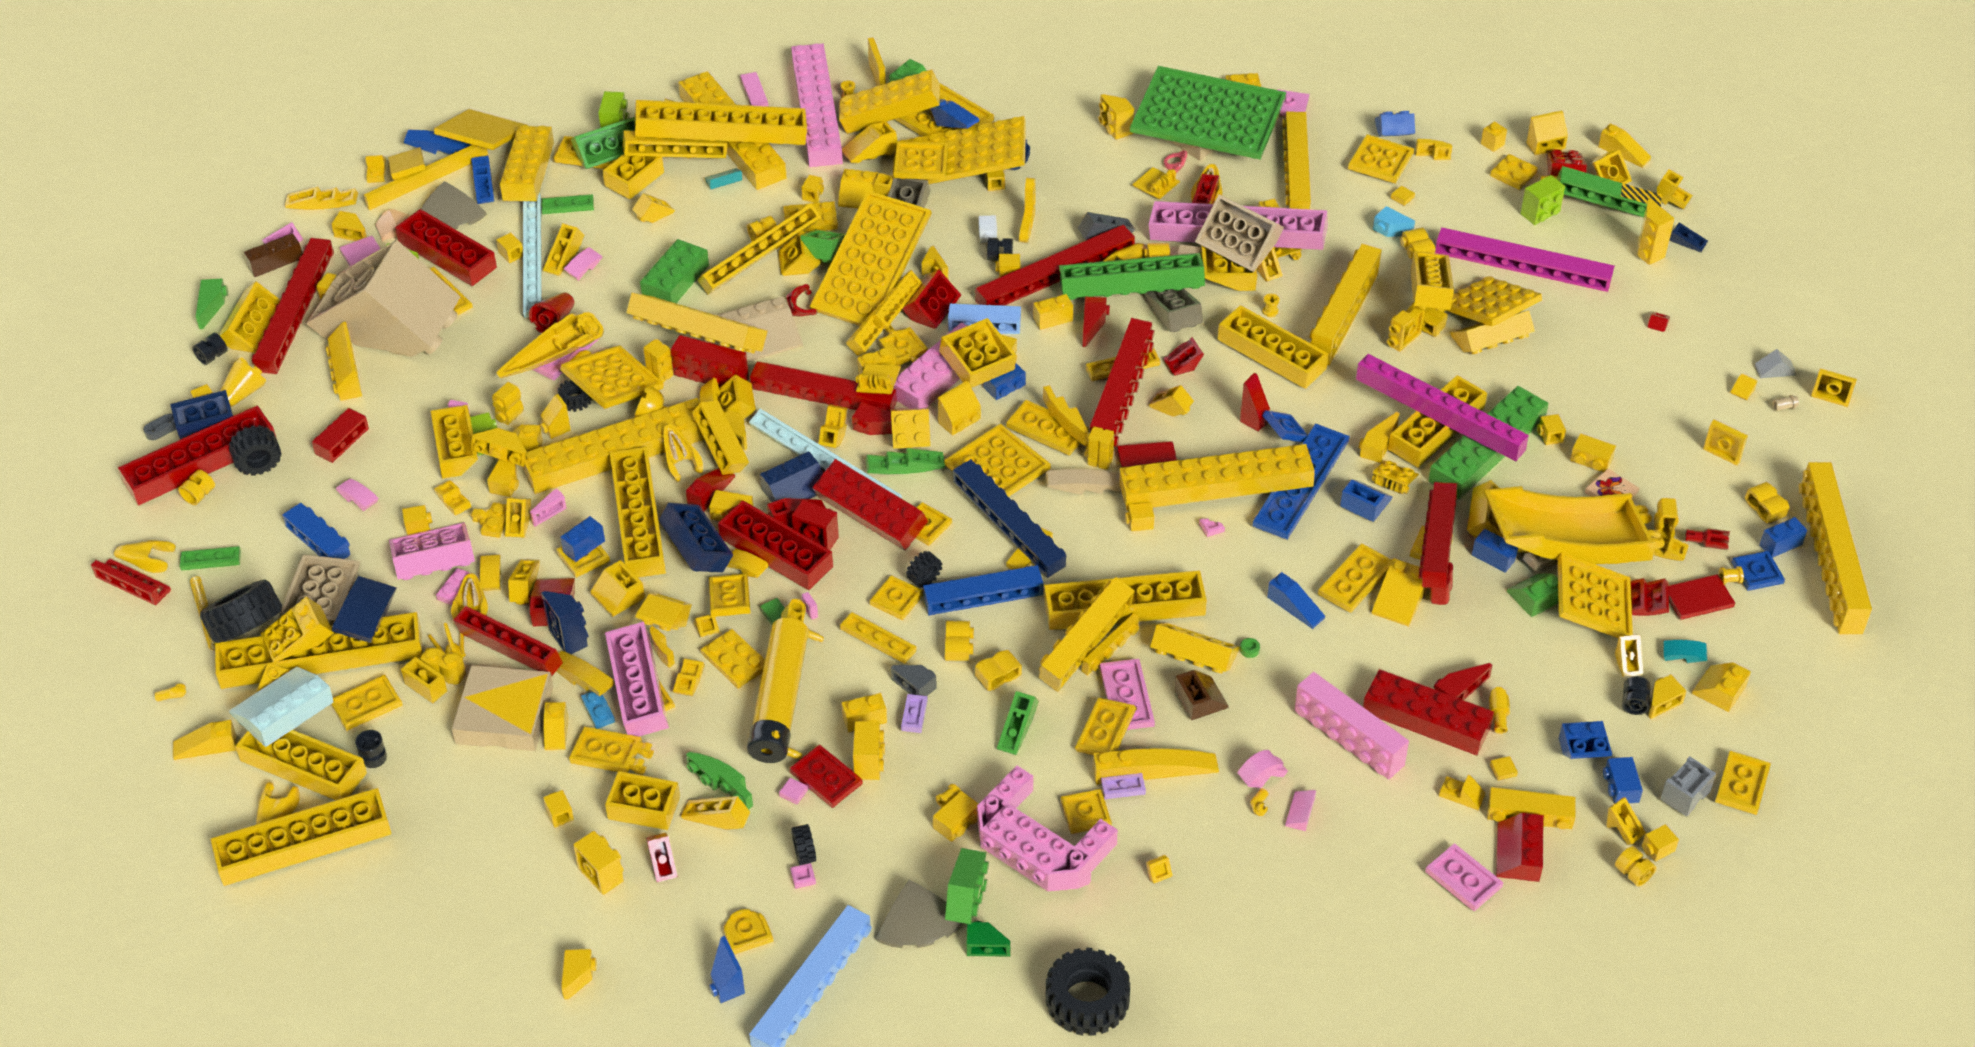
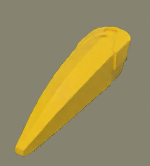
(554, 343)

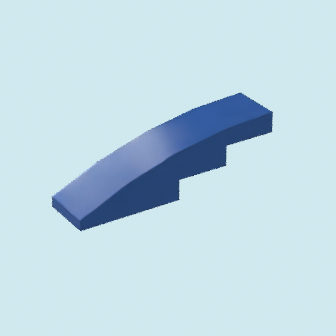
(431, 142)
(483, 179)

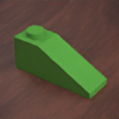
(210, 300)
(1017, 722)

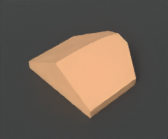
(388, 222)

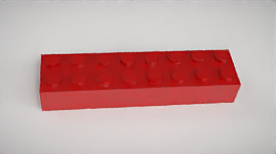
(1124, 378)
(175, 463)

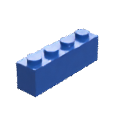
(316, 533)

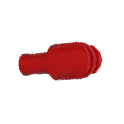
(1709, 538)

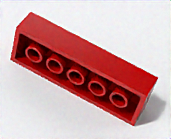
(446, 247)
(870, 504)
(777, 544)
(1428, 712)

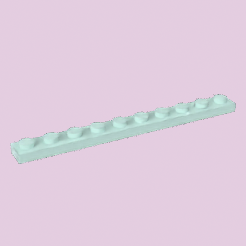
(532, 254)
(801, 444)

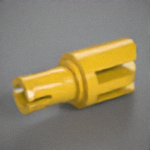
(1500, 704)

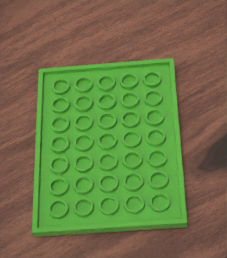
(1208, 112)

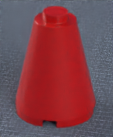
(551, 311)

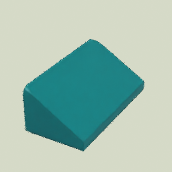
(724, 178)

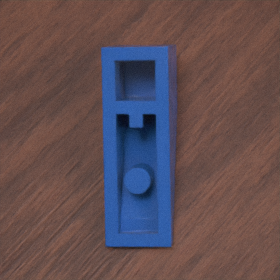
(953, 115)
(1294, 600)

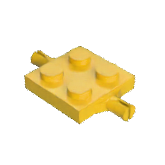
(904, 343)

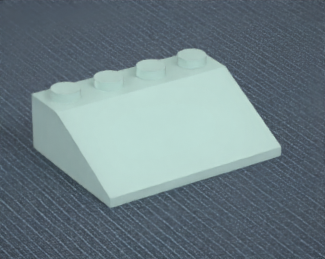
(283, 705)

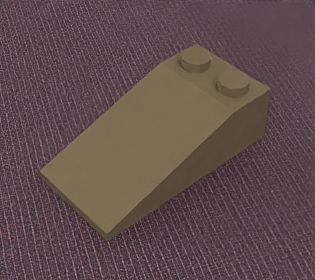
(910, 191)
(1175, 308)

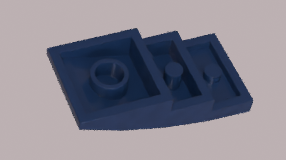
(364, 609)

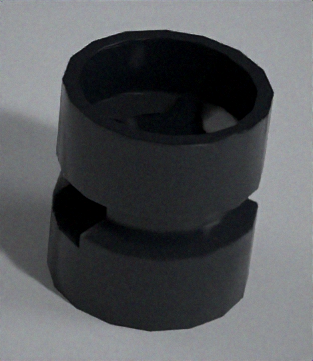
(994, 245)
(208, 349)
(1636, 695)
(371, 748)

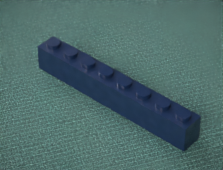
(1009, 518)

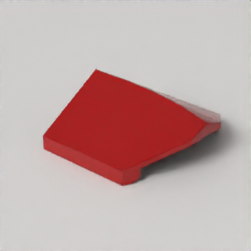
(1184, 357)

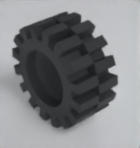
(573, 402)
(924, 569)
(803, 844)

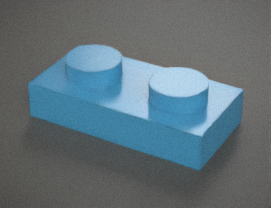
(598, 709)

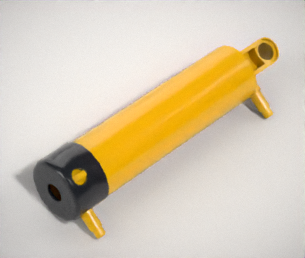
(779, 686)

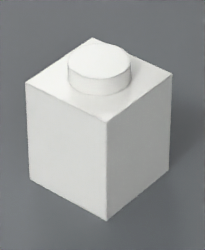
(987, 228)

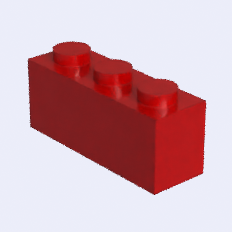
(340, 435)

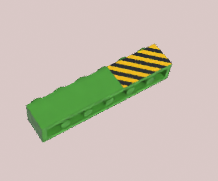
(1606, 191)

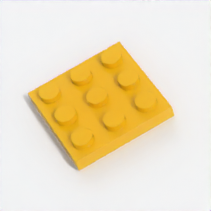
(1381, 158)
(921, 160)

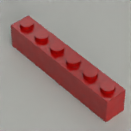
(507, 641)

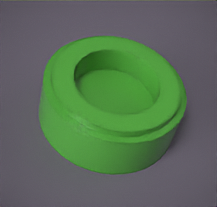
(1249, 647)

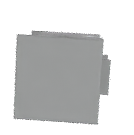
(1688, 786)

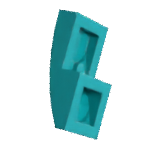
(1690, 650)

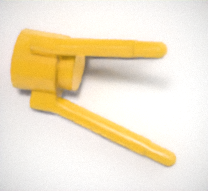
(452, 647)

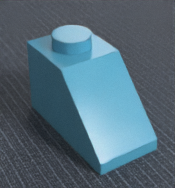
(1392, 223)

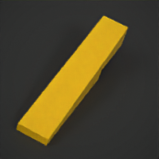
(884, 313)

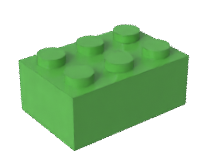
(966, 886)

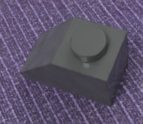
(914, 679)

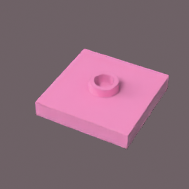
(1294, 102)

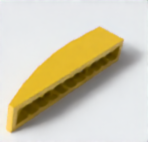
(1153, 763)

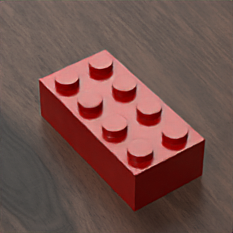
(705, 361)

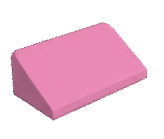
(1301, 809)

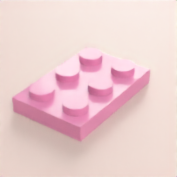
(1464, 877)

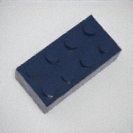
(695, 537)

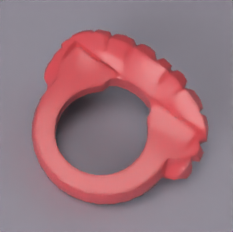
(1177, 166)

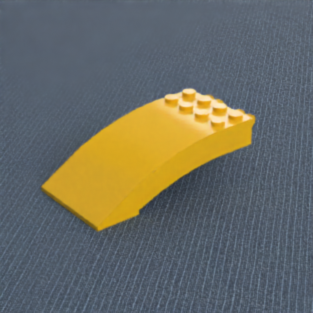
(1589, 528)

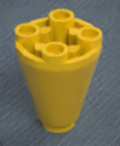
(242, 381)

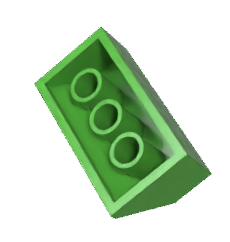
(602, 144)

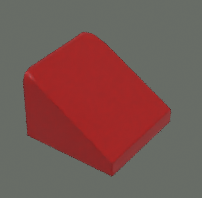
(1658, 321)

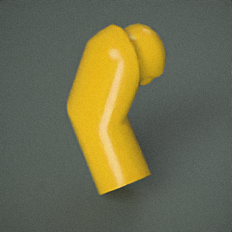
(170, 693)
(1257, 802)

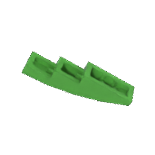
(905, 463)

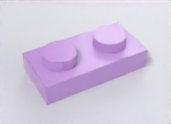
(914, 713)
(1123, 786)

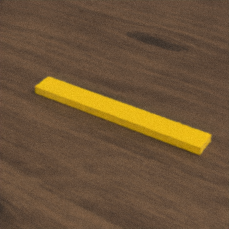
(431, 173)

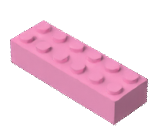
(926, 378)
(636, 680)
(1351, 725)

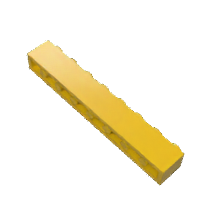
(1297, 160)
(759, 249)

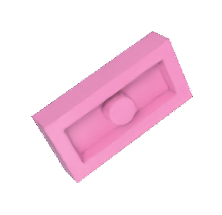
(451, 587)

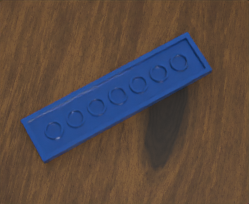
(1285, 508)

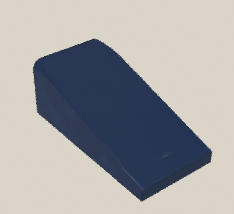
(1686, 237)

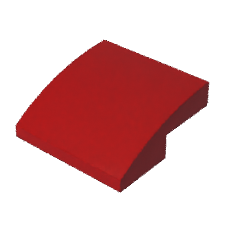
(1649, 597)

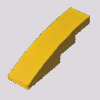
(316, 199)
(1068, 418)
(584, 674)

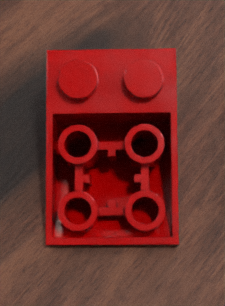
(1570, 159)
(537, 610)

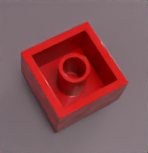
(816, 523)

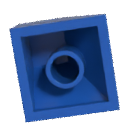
(726, 974)

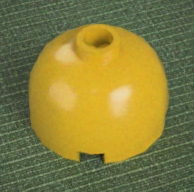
(650, 402)

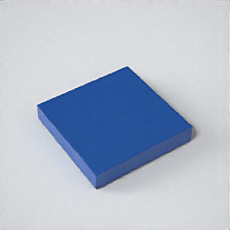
(1285, 426)
(1759, 570)

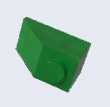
(986, 940)

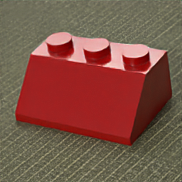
(932, 300)
(1520, 847)

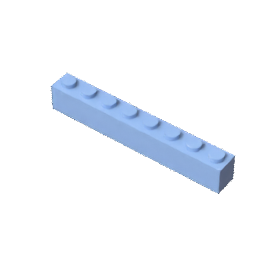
(811, 979)

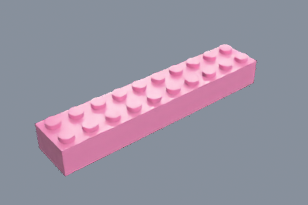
(816, 97)
(1184, 221)

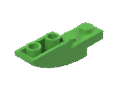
(719, 774)

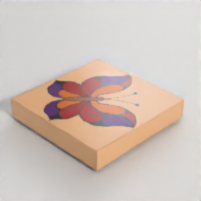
(1610, 484)

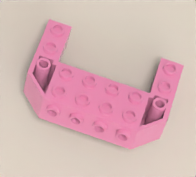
(1031, 846)

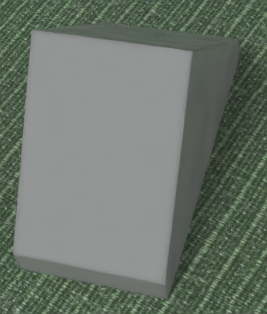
(1775, 365)

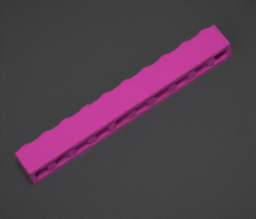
(1524, 259)
(1442, 407)

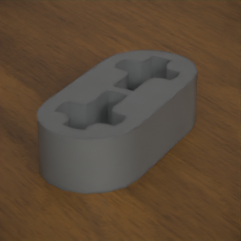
(160, 427)

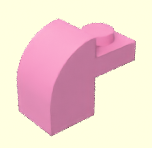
(1260, 768)

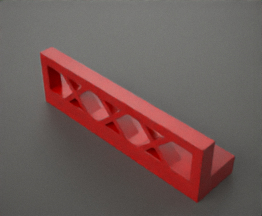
(135, 586)

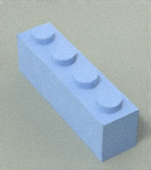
(1004, 318)

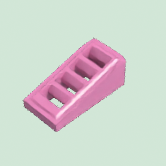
(288, 229)
(548, 507)

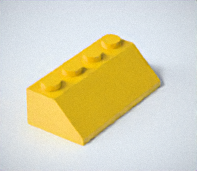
(249, 319)
(1481, 335)
(343, 364)
(453, 440)
(1194, 647)

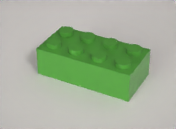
(675, 271)

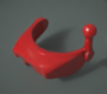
(792, 298)

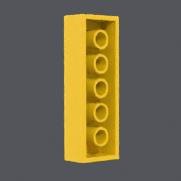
(889, 101)
(527, 163)
(1431, 281)
(1273, 346)
(1423, 436)
(1086, 633)
(305, 763)

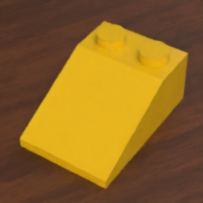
(1399, 593)

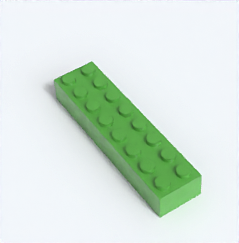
(1132, 276)
(1469, 460)

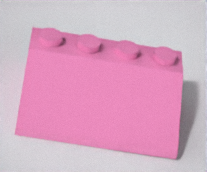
(431, 551)

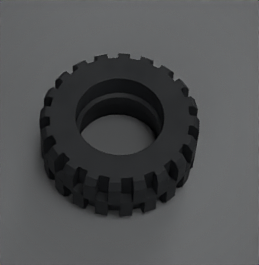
(241, 611)
(1083, 1015)

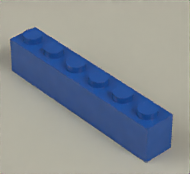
(983, 590)

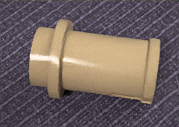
(1785, 403)

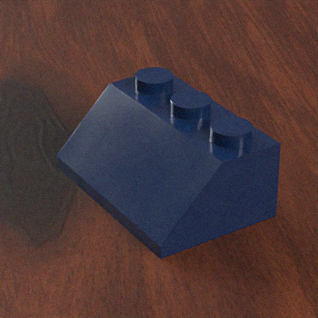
(200, 412)
(792, 478)
(565, 621)

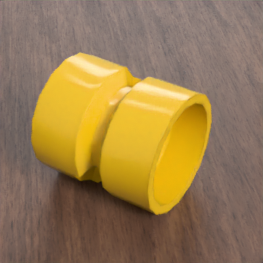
(757, 229)
(196, 487)
(1633, 864)

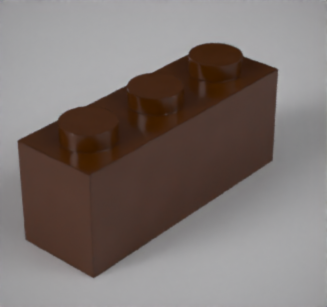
(273, 255)

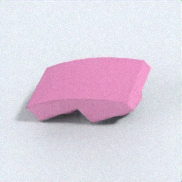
(582, 262)
(358, 493)

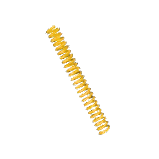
(194, 588)

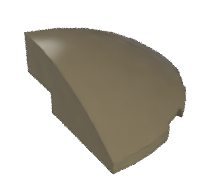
(453, 206)
(916, 919)

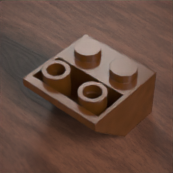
(1199, 694)

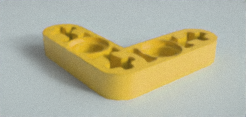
(1029, 213)

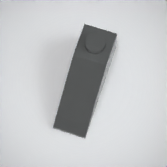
(1096, 224)

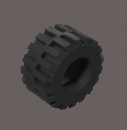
(255, 450)

